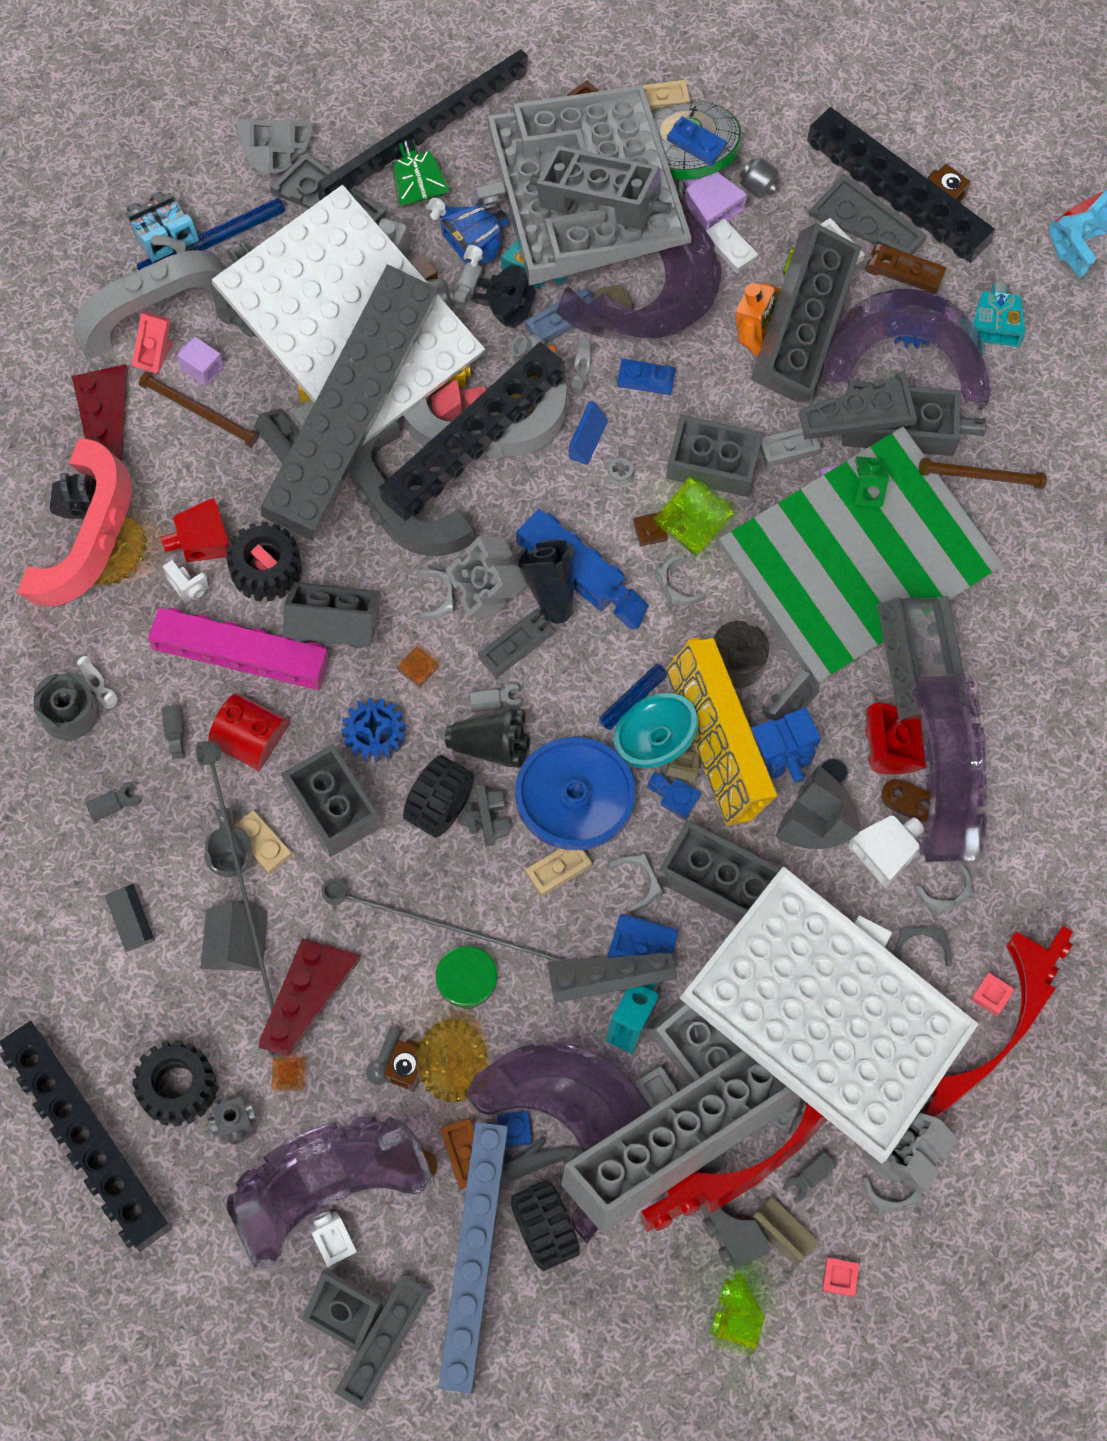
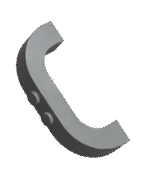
(138, 291)
(518, 439)

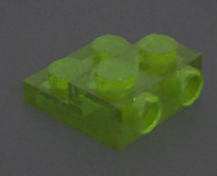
(693, 516)

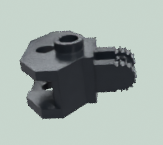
(504, 295)
(72, 495)

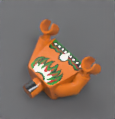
(755, 314)

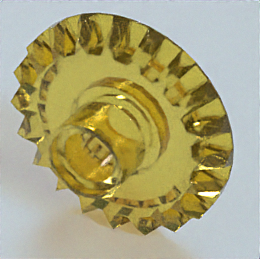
(125, 554)
(465, 1059)

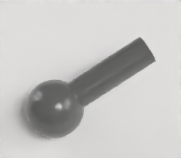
(376, 1069)

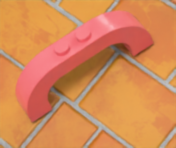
(96, 536)

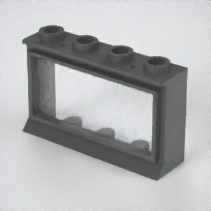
(918, 643)

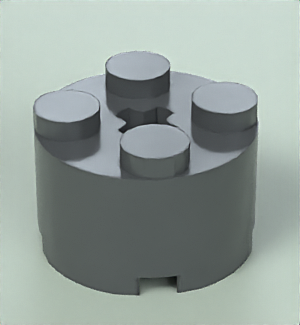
(80, 710)

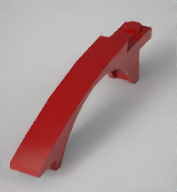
(1035, 973)
(719, 1189)

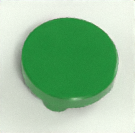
(466, 977)

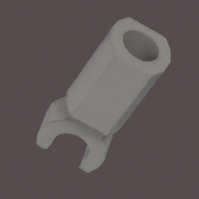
(466, 285)
(494, 699)

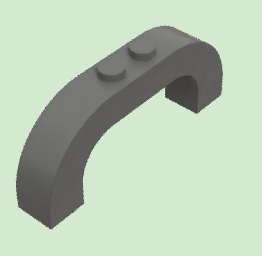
(418, 536)

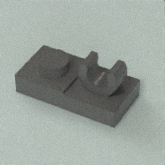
(795, 697)

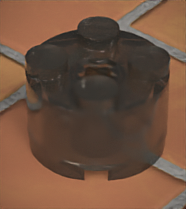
(743, 652)

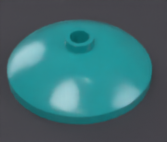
(656, 730)

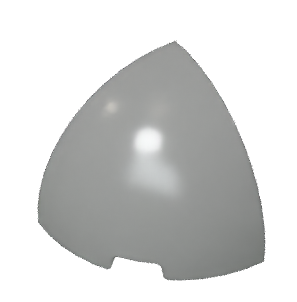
(273, 144)

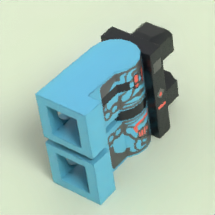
(163, 218)

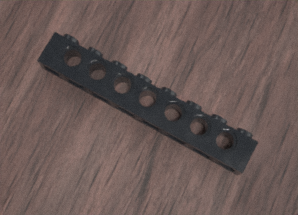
(884, 172)
(537, 362)
(28, 1042)

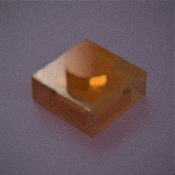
(418, 667)
(288, 1074)

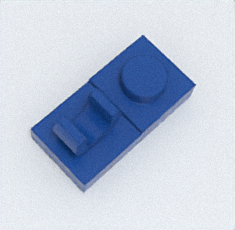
(696, 141)
(646, 377)

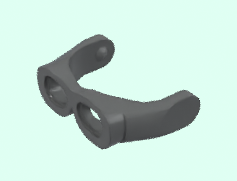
(935, 933)

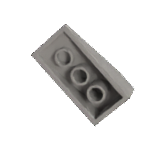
(691, 1041)

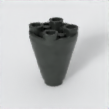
(491, 737)

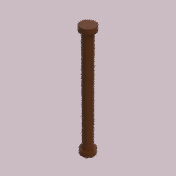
(249, 437)
(926, 467)

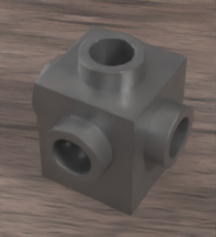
(236, 1130)

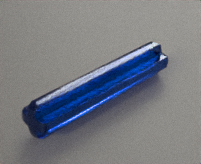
(632, 696)

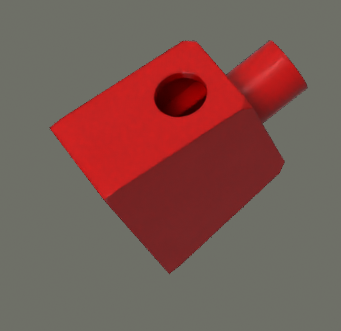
(198, 533)

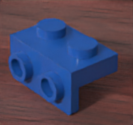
(641, 938)

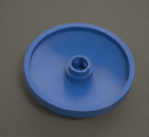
(575, 793)

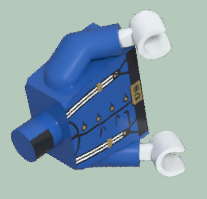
(470, 230)

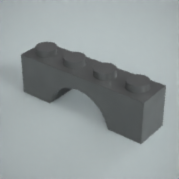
(739, 1239)

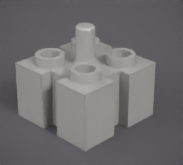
(486, 577)
(916, 1153)

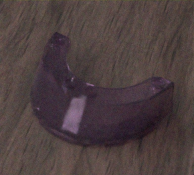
(686, 297)
(912, 315)
(956, 768)
(568, 1084)
(318, 1170)

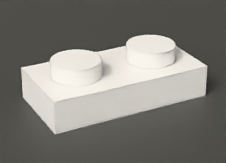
(732, 246)

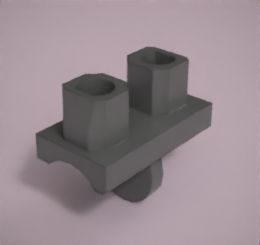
(491, 828)

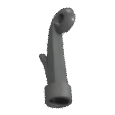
(533, 1160)

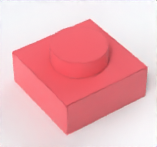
(263, 559)
(992, 994)
(840, 1277)

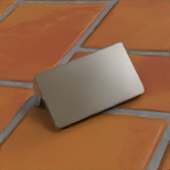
(784, 1231)

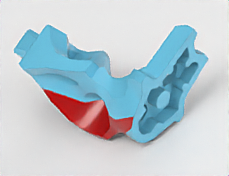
(1076, 225)

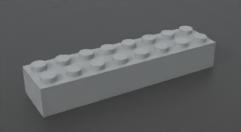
(675, 1139)

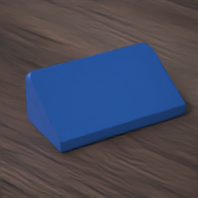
(587, 434)

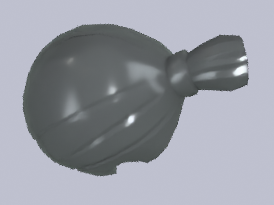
(218, 850)

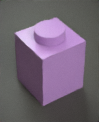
(200, 361)

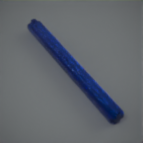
(229, 228)

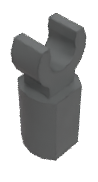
(174, 730)
(112, 802)
(811, 1174)

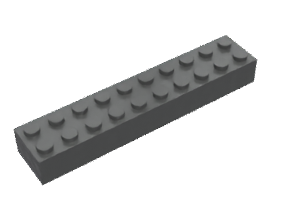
(349, 403)

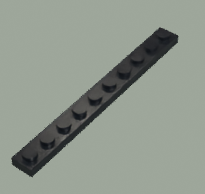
(426, 124)

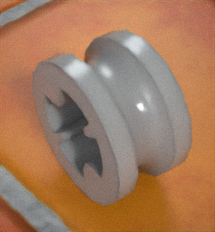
(614, 476)

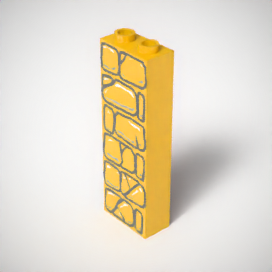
(723, 733)

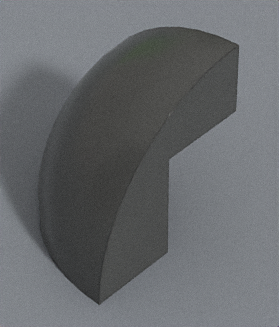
(820, 815)

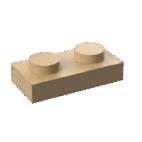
(666, 94)
(266, 846)
(557, 869)

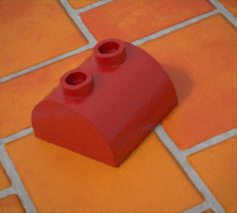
(247, 730)
(893, 743)

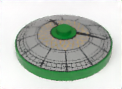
(708, 116)

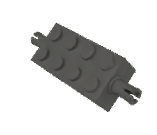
(936, 423)

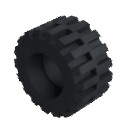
(269, 581)
(438, 796)
(160, 1062)
(545, 1225)

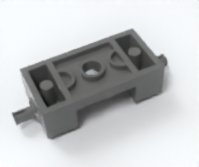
(626, 184)

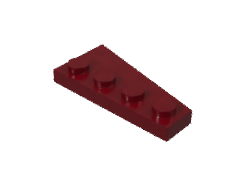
(102, 406)
(305, 993)

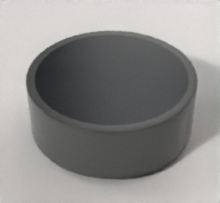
(836, 768)

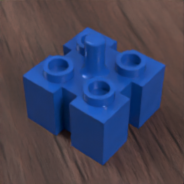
(787, 743)

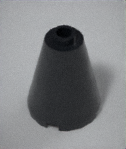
(550, 577)

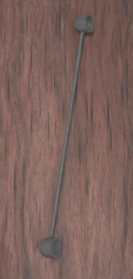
(207, 754)
(335, 893)

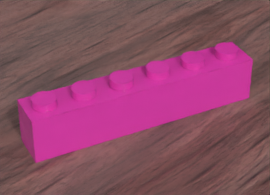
(238, 648)

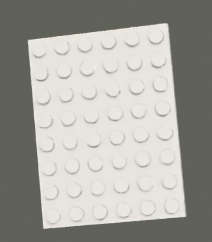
(309, 289)
(830, 1013)

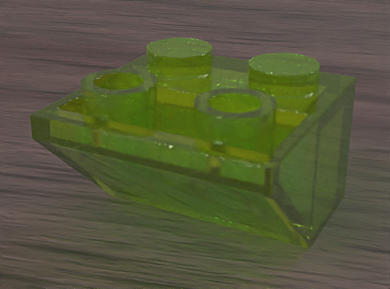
(741, 1318)

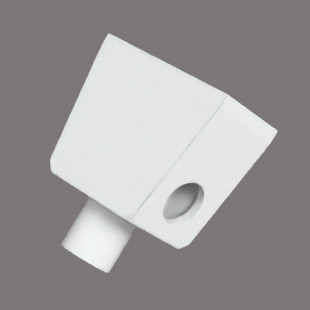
(887, 847)

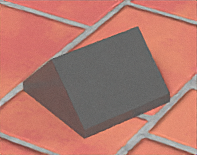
(229, 938)
(341, 1310)

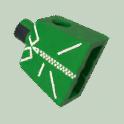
(416, 176)

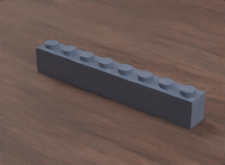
(473, 1258)

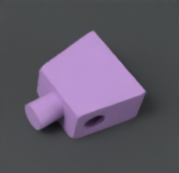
(713, 199)

